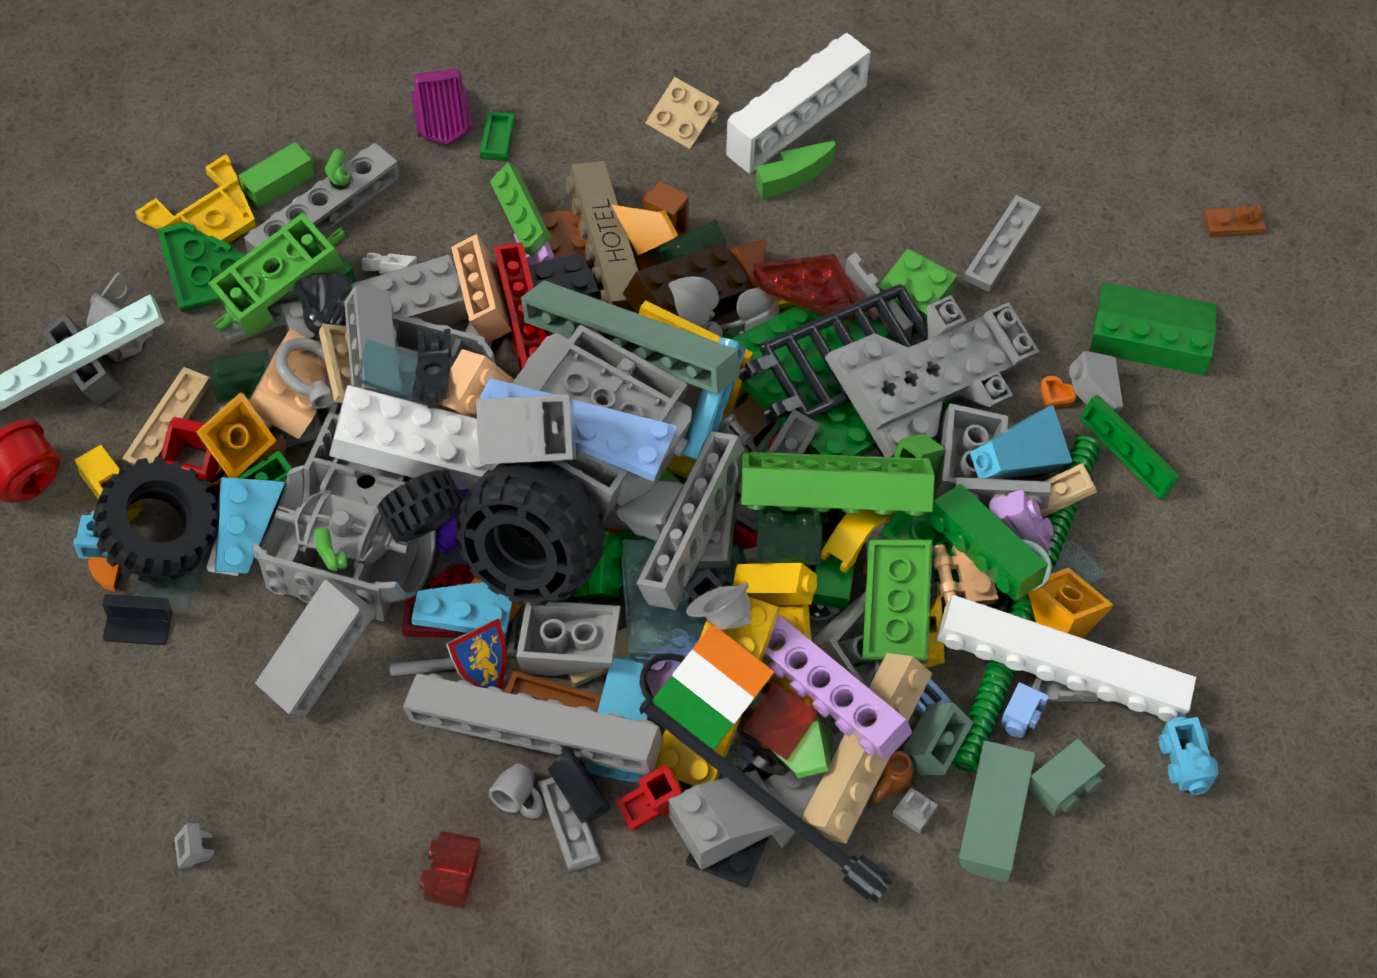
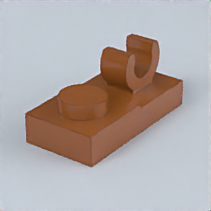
(1234, 221)

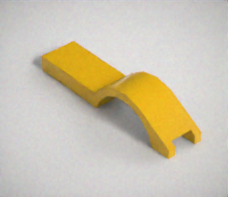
(851, 535)

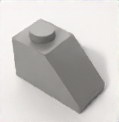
(1096, 375)

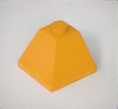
(236, 436)
(1068, 604)

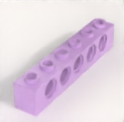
(880, 738)

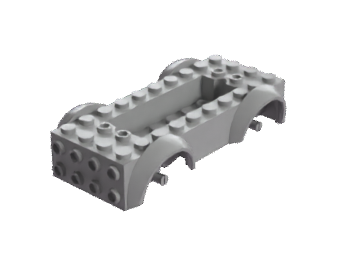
(328, 496)

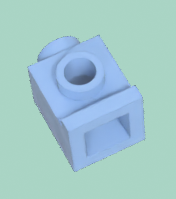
(1023, 710)

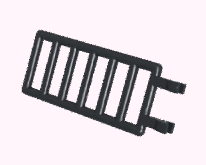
(812, 329)

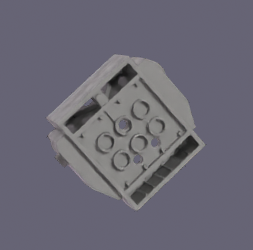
(607, 373)

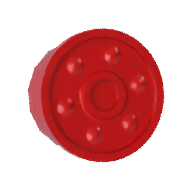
(26, 461)

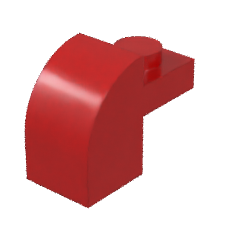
(650, 798)

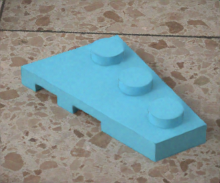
(461, 608)

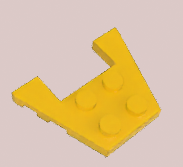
(220, 213)

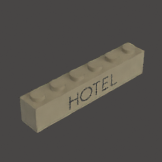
(604, 235)

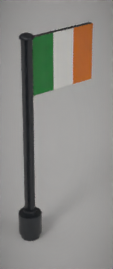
(703, 705)

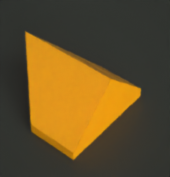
(645, 227)

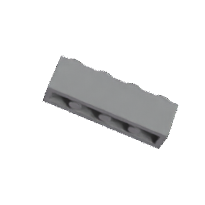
(367, 317)

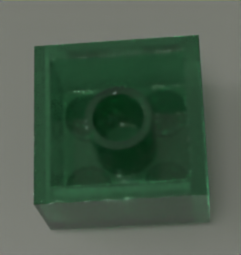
(788, 536)

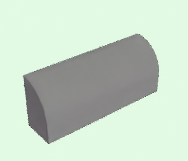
(315, 647)

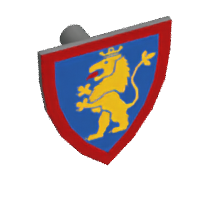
(481, 655)

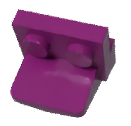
(441, 106)

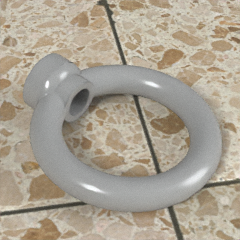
(319, 391)

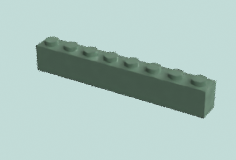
(666, 347)

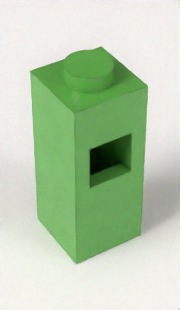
(277, 174)

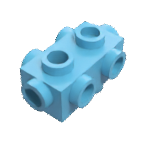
(1193, 766)

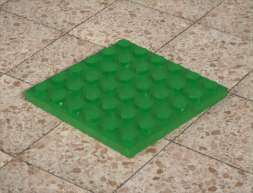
(840, 429)

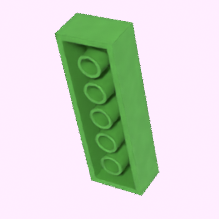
(837, 482)

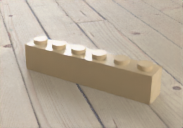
(854, 772)

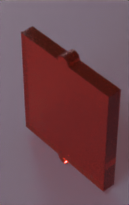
(780, 721)

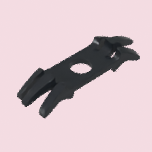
(432, 358)

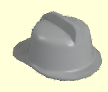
(723, 607)

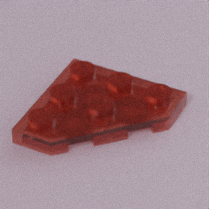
(808, 282)

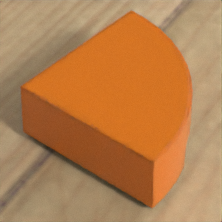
(104, 573)

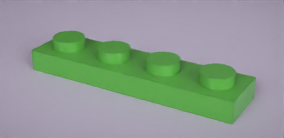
(520, 209)

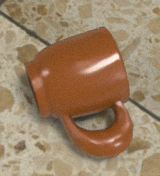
(895, 777)

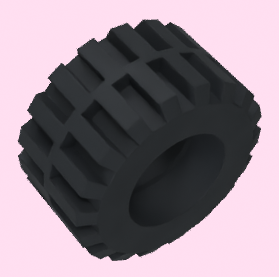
(420, 505)

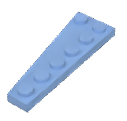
(605, 433)

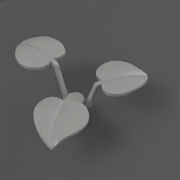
(698, 297)

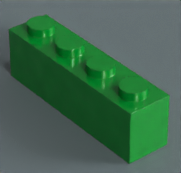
(988, 542)

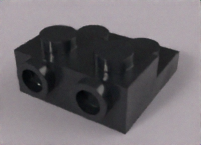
(567, 272)

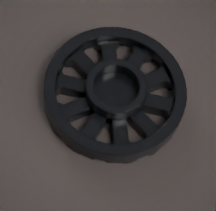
(760, 757)

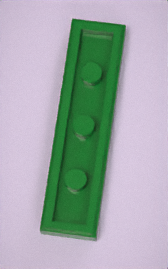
(1129, 447)

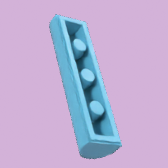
(709, 410)

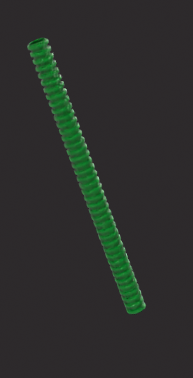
(998, 676)

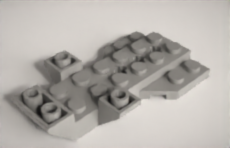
(904, 388)

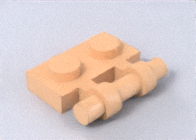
(972, 583)

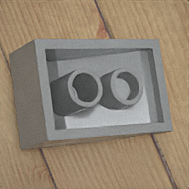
(567, 638)
(721, 819)

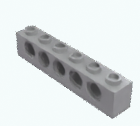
(329, 203)
(692, 521)

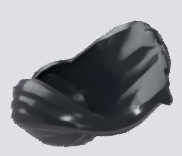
(323, 299)

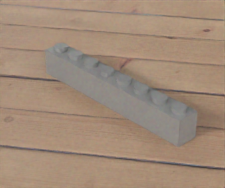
(534, 723)

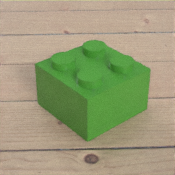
(922, 279)

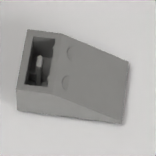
(526, 429)

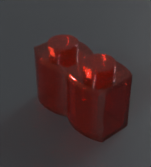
(451, 869)

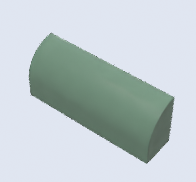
(996, 811)

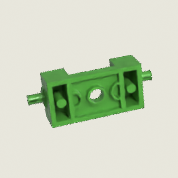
(250, 290)

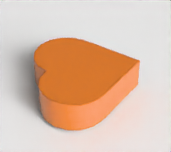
(1057, 393)

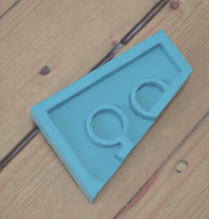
(243, 518)

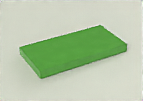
(898, 599)

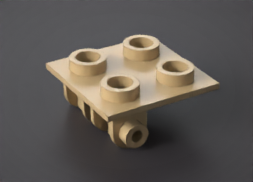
(683, 113)

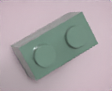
(937, 738)
(1066, 778)

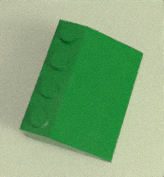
(1154, 328)

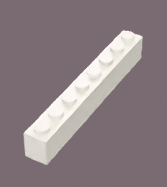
(1065, 659)

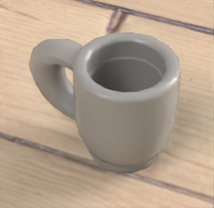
(513, 789)

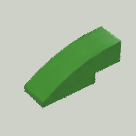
(794, 168)

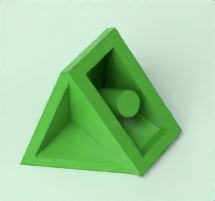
(812, 752)

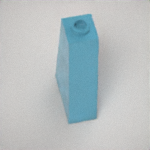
(1024, 449)
(624, 697)

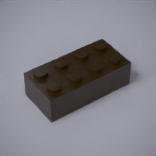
(709, 263)

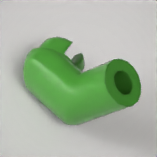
(335, 171)
(325, 549)

